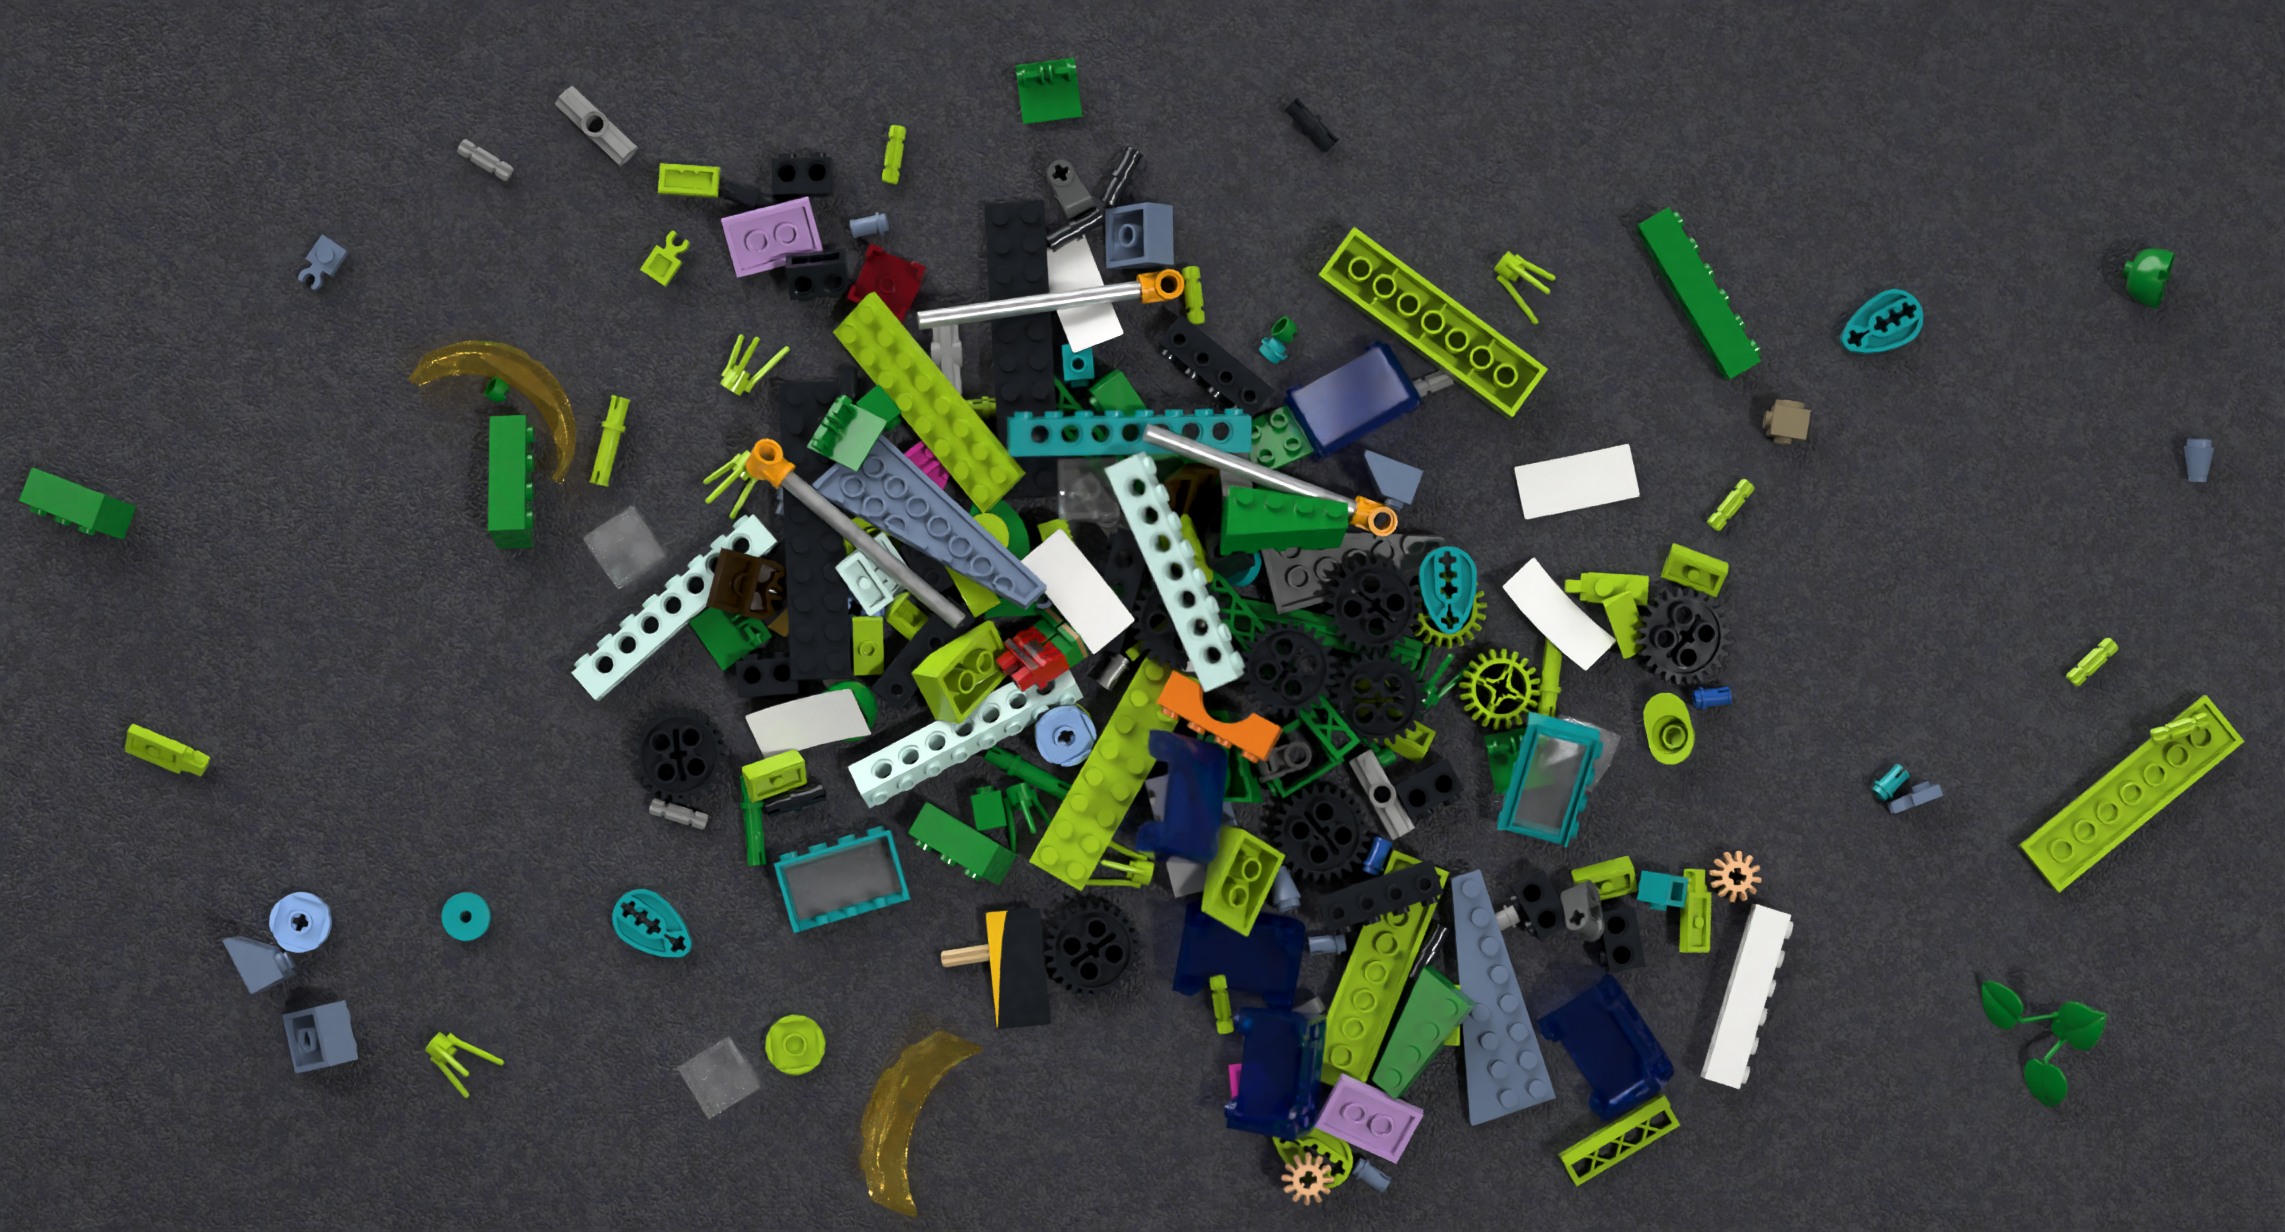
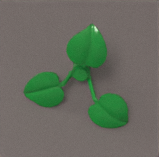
(2073, 1024)

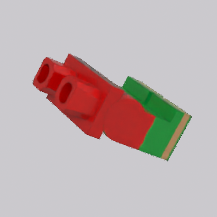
(1042, 652)

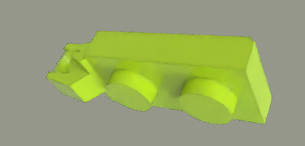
(1600, 586)
(164, 751)
(1696, 914)

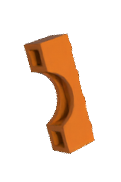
(1185, 699)

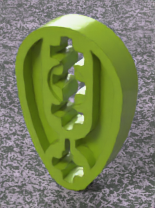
(1325, 1143)

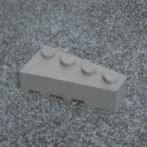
(1184, 877)

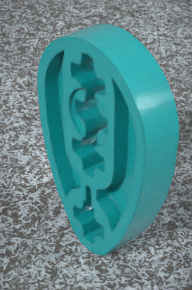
(1894, 335)
(1465, 584)
(638, 935)

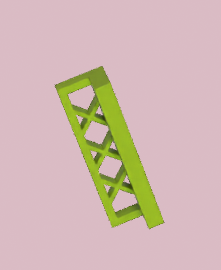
(1612, 1131)

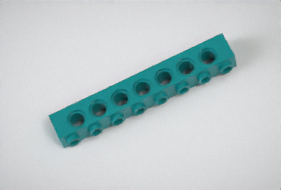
(1020, 443)

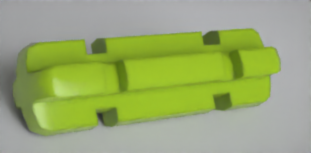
(893, 154)
(1193, 295)
(1730, 505)
(2092, 662)
(2180, 728)
(1221, 1004)

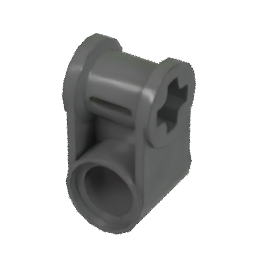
(1071, 193)
(1281, 763)
(1583, 910)

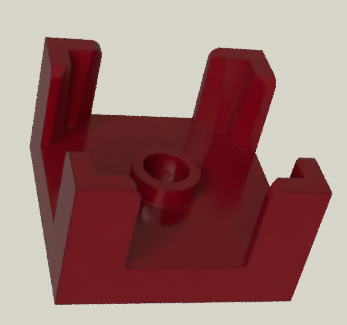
(892, 280)

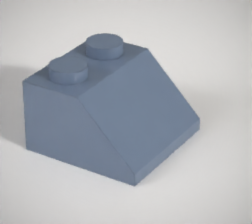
(1139, 236)
(1391, 480)
(259, 963)
(320, 1036)

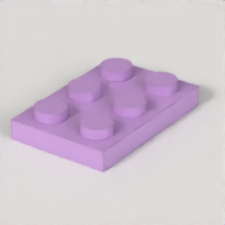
(766, 235)
(1369, 1118)

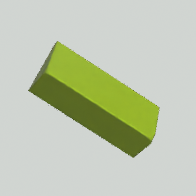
(1695, 570)
(976, 596)
(1623, 619)
(1416, 743)
(774, 775)
(1610, 877)

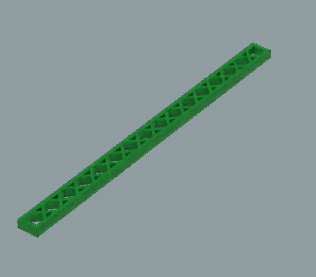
(1243, 612)

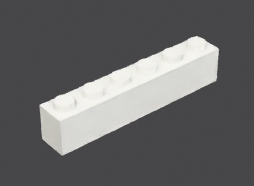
(1746, 996)

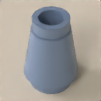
(2198, 458)
(1284, 891)

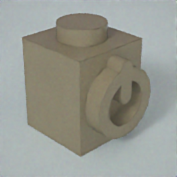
(1786, 422)

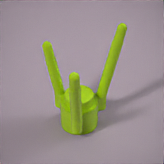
(1512, 268)
(736, 377)
(738, 464)
(1139, 870)
(442, 1052)

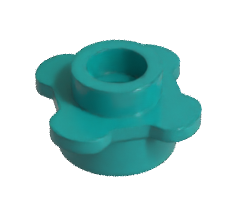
(1273, 350)

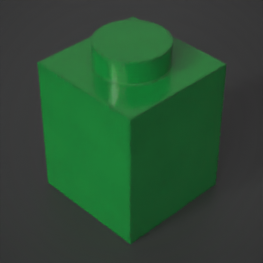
(881, 405)
(988, 808)

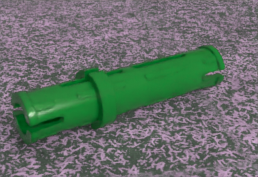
(1033, 775)
(753, 828)

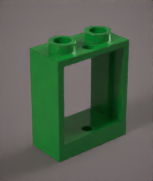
(1276, 786)

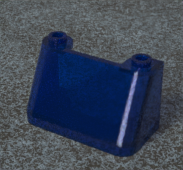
(1352, 401)
(1191, 800)
(1258, 964)
(1609, 1046)
(1278, 1072)

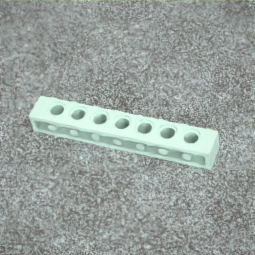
(1172, 589)
(587, 667)
(923, 743)

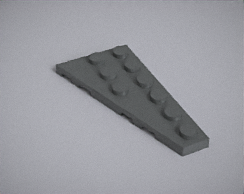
(1303, 576)

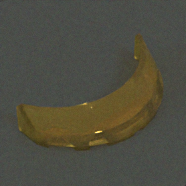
(517, 370)
(894, 1110)

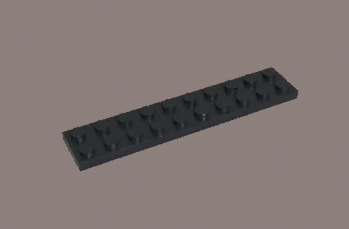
(1022, 342)
(812, 547)

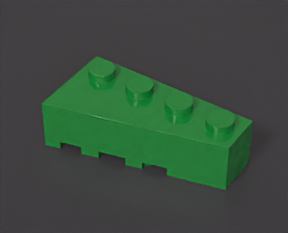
(1116, 393)
(511, 481)
(1280, 521)
(1424, 1027)

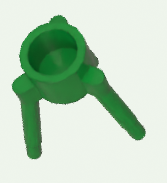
(1430, 688)
(1020, 798)

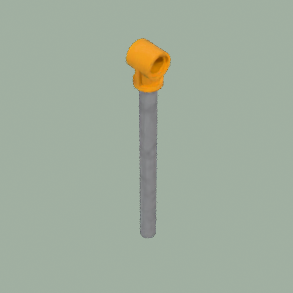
(1145, 288)
(780, 472)
(1360, 511)

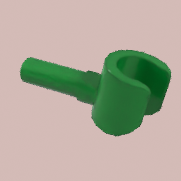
(1383, 756)

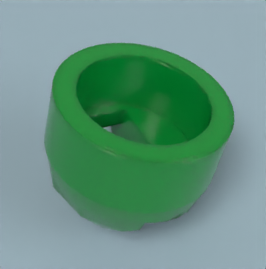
(1284, 329)
(496, 389)

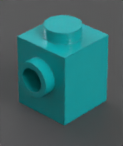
(1078, 366)
(1662, 890)

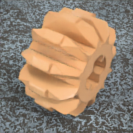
(1727, 883)
(1299, 1171)

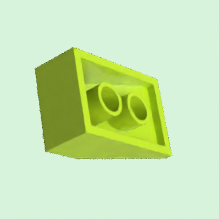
(961, 673)
(1239, 878)

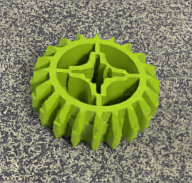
(1423, 618)
(1489, 712)

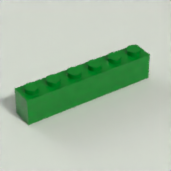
(1698, 294)

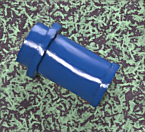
(1711, 697)
(1377, 857)

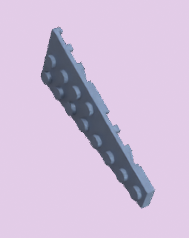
(914, 509)
(1499, 1042)

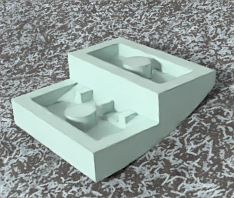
(867, 580)

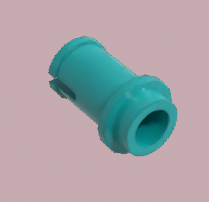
(1889, 784)

